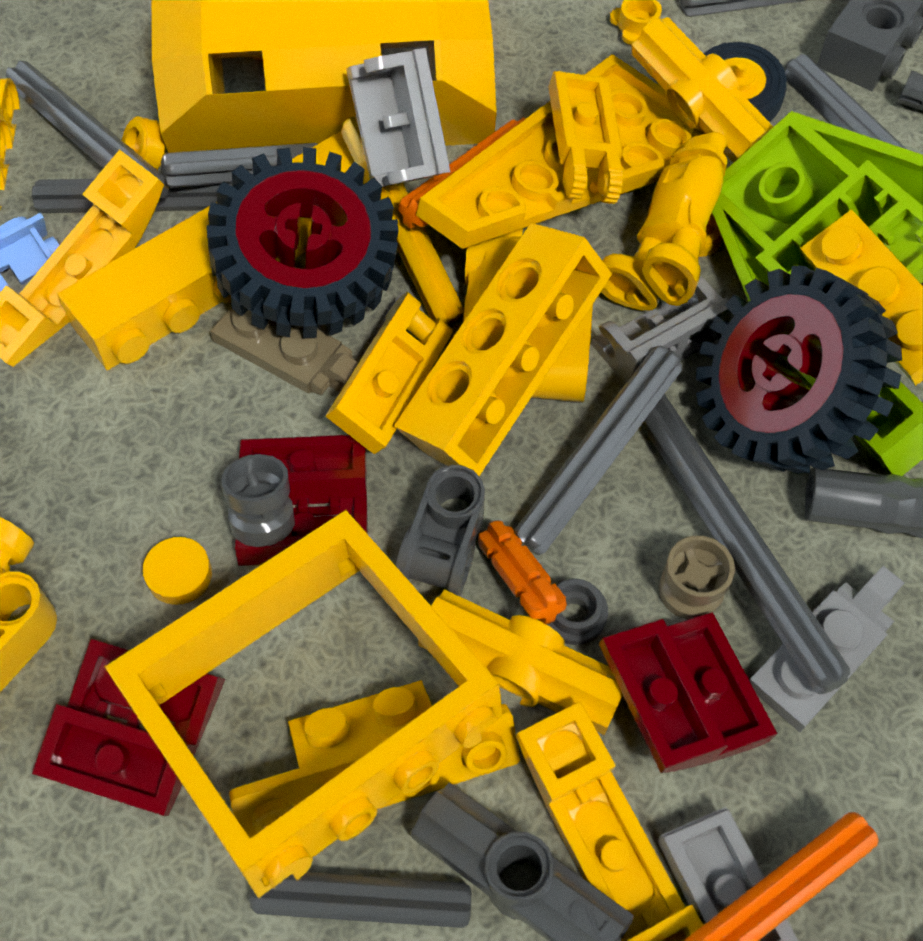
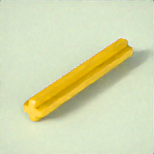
(413, 244)

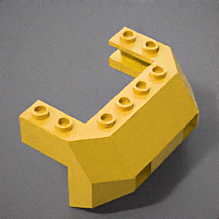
(305, 66)

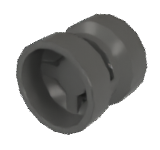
(258, 500)

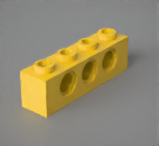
(504, 348)

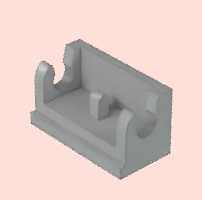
(398, 117)
(670, 326)

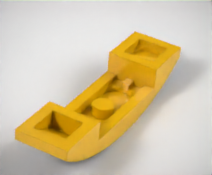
(122, 207)
(600, 826)

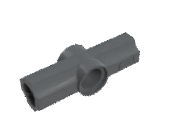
(483, 846)

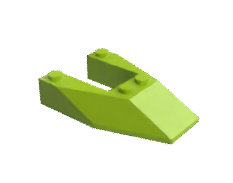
(796, 187)

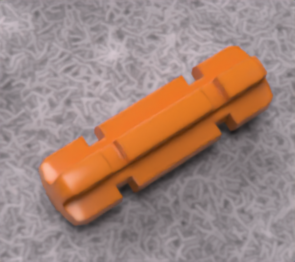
(522, 572)

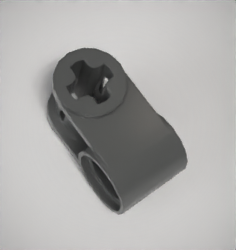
(440, 541)

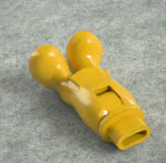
(673, 230)

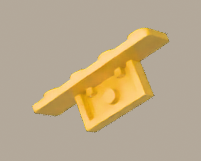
(345, 733)

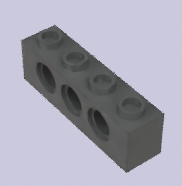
(870, 39)

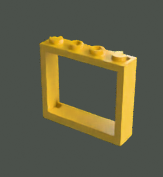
(250, 610)

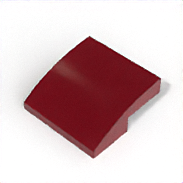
(319, 473)
(687, 692)
(114, 756)

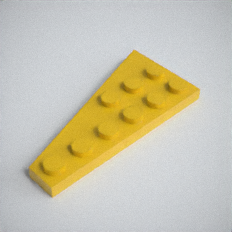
(521, 172)

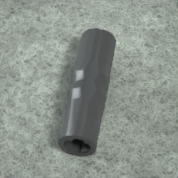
(865, 501)

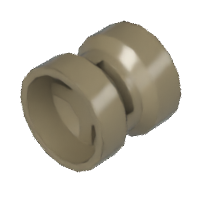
(702, 566)

